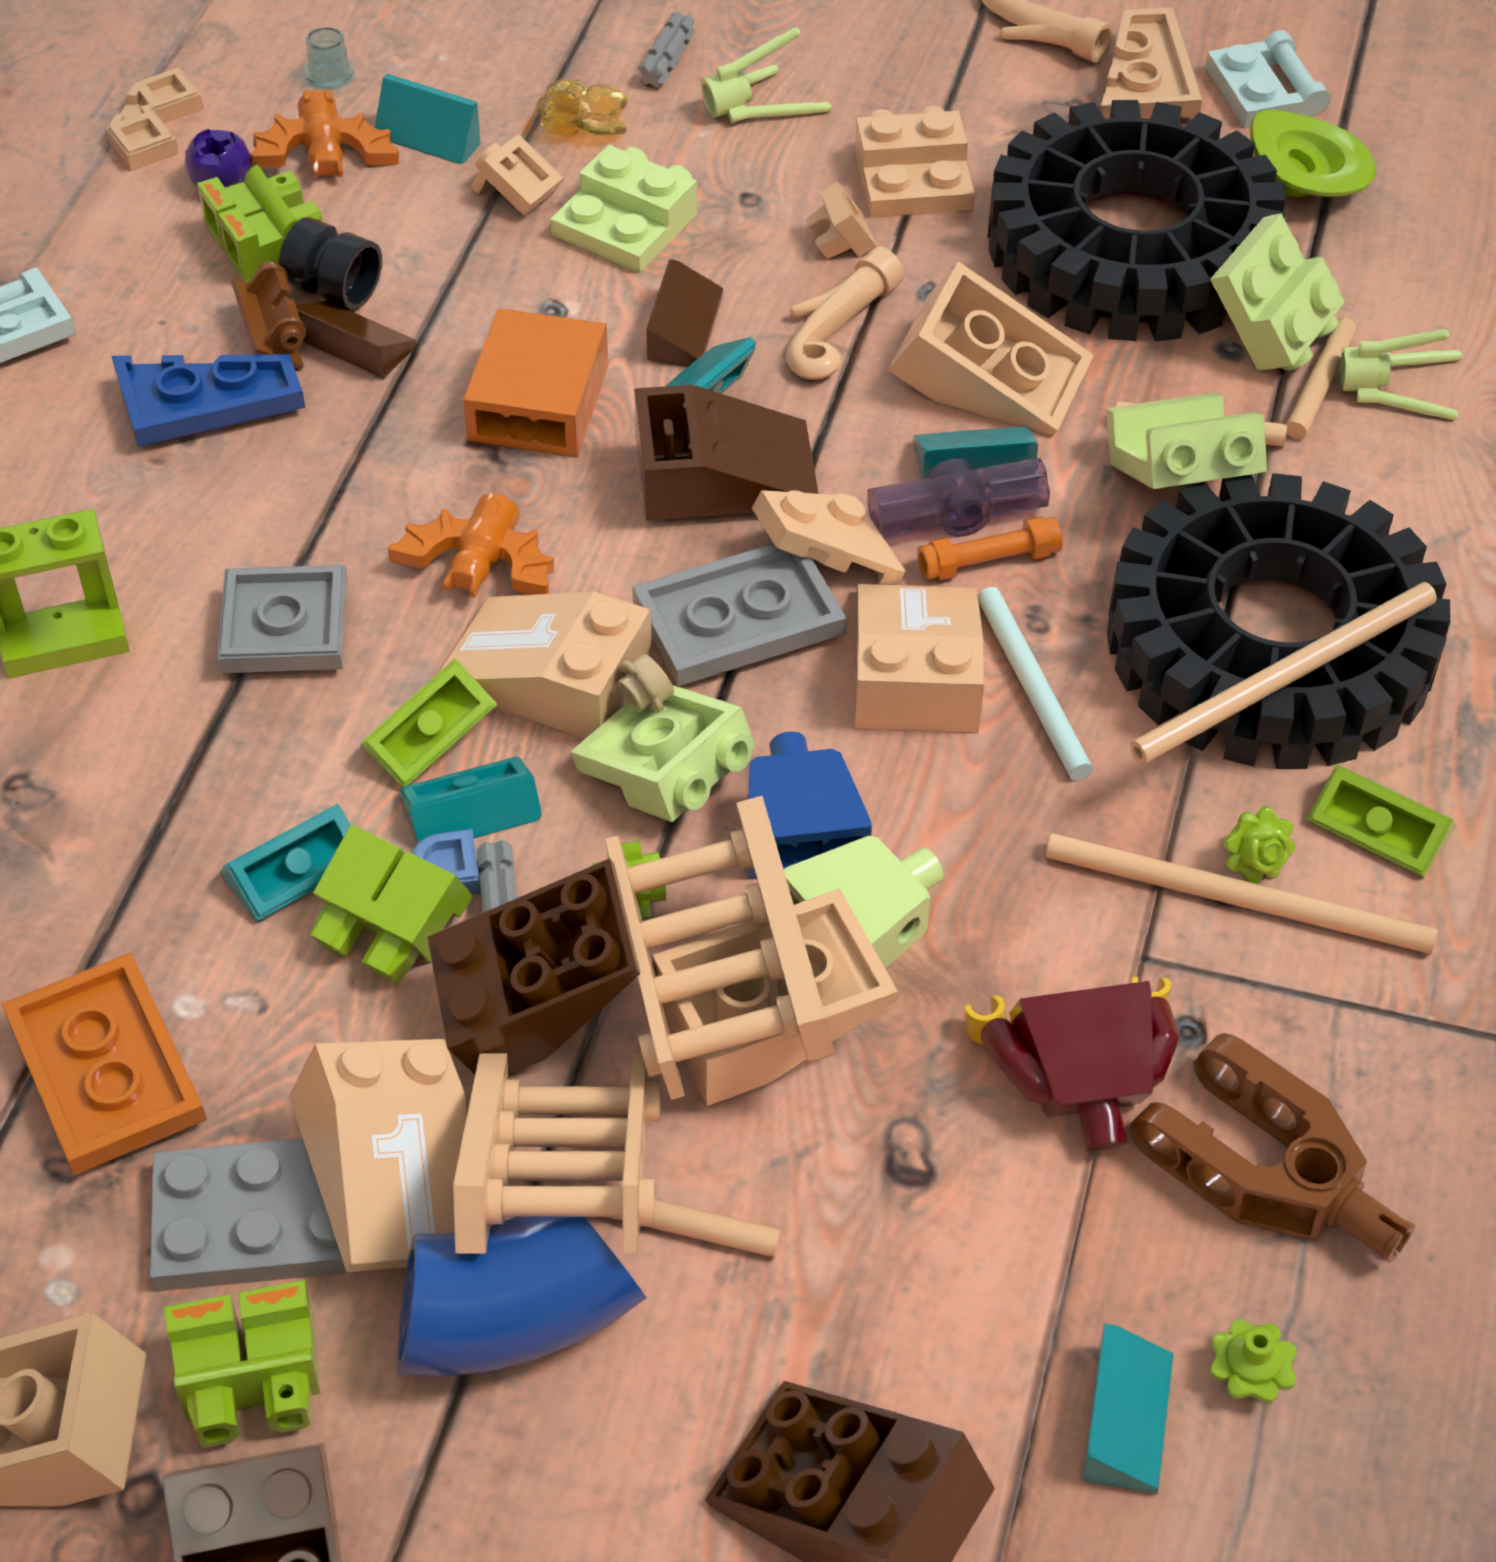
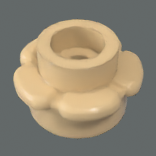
(644, 684)

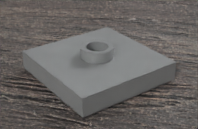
(282, 619)

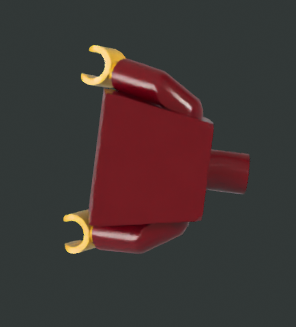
(1084, 1051)

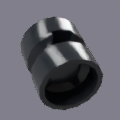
(336, 266)

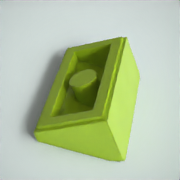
(428, 723)
(1381, 821)

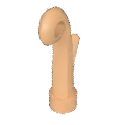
(1085, 37)
(873, 277)

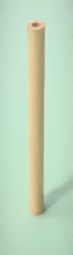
(1282, 673)
(1242, 893)

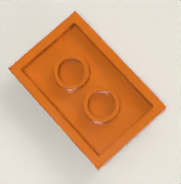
(103, 1063)

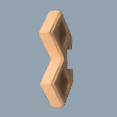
(140, 130)

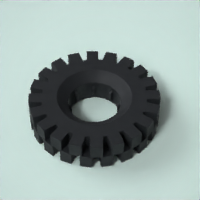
(1103, 270)
(1187, 649)

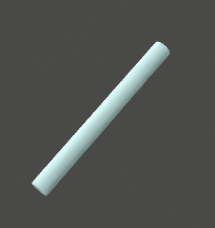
(1035, 684)

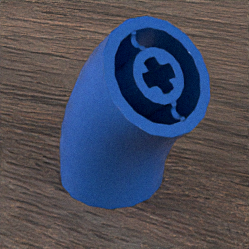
(523, 1299)

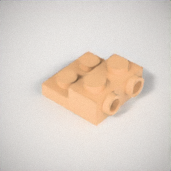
(913, 162)

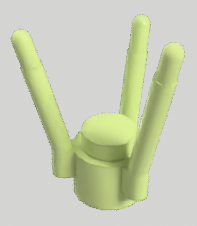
(731, 87)
(1370, 363)

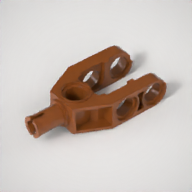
(1275, 1195)

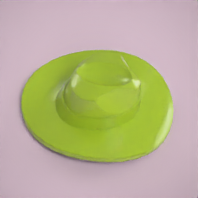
(1312, 154)

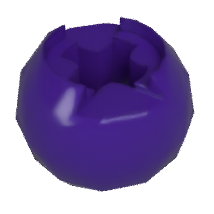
(217, 155)

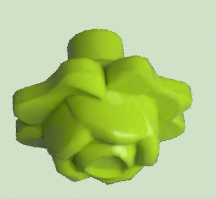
(1259, 845)
(1253, 1361)

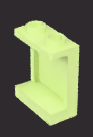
(1185, 441)

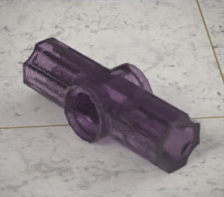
(958, 497)

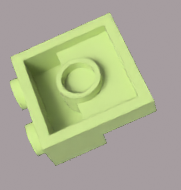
(627, 207)
(1277, 296)
(668, 756)

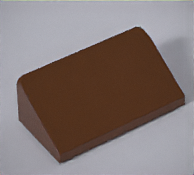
(682, 315)
(354, 337)

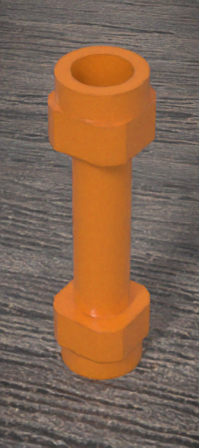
(1037, 538)

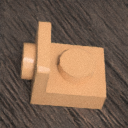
(517, 174)

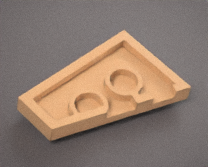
(1151, 64)

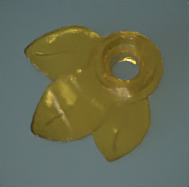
(573, 106)

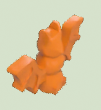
(322, 133)
(481, 543)

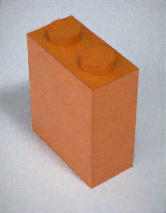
(536, 382)

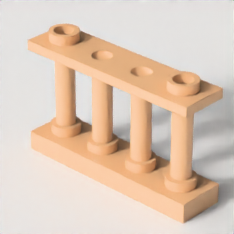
(779, 957)
(495, 1128)

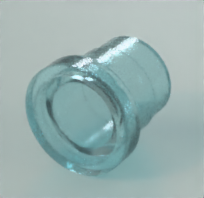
(327, 60)

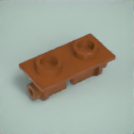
(269, 313)

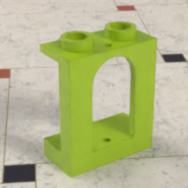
(66, 631)

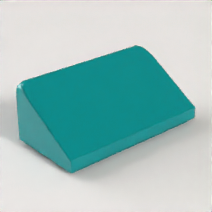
(428, 119)
(718, 366)
(978, 447)
(476, 799)
(286, 864)
(1128, 1412)

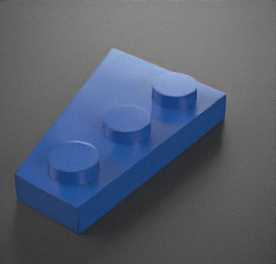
(198, 397)

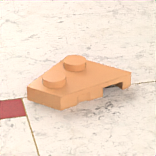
(828, 530)

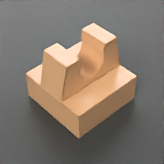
(840, 224)

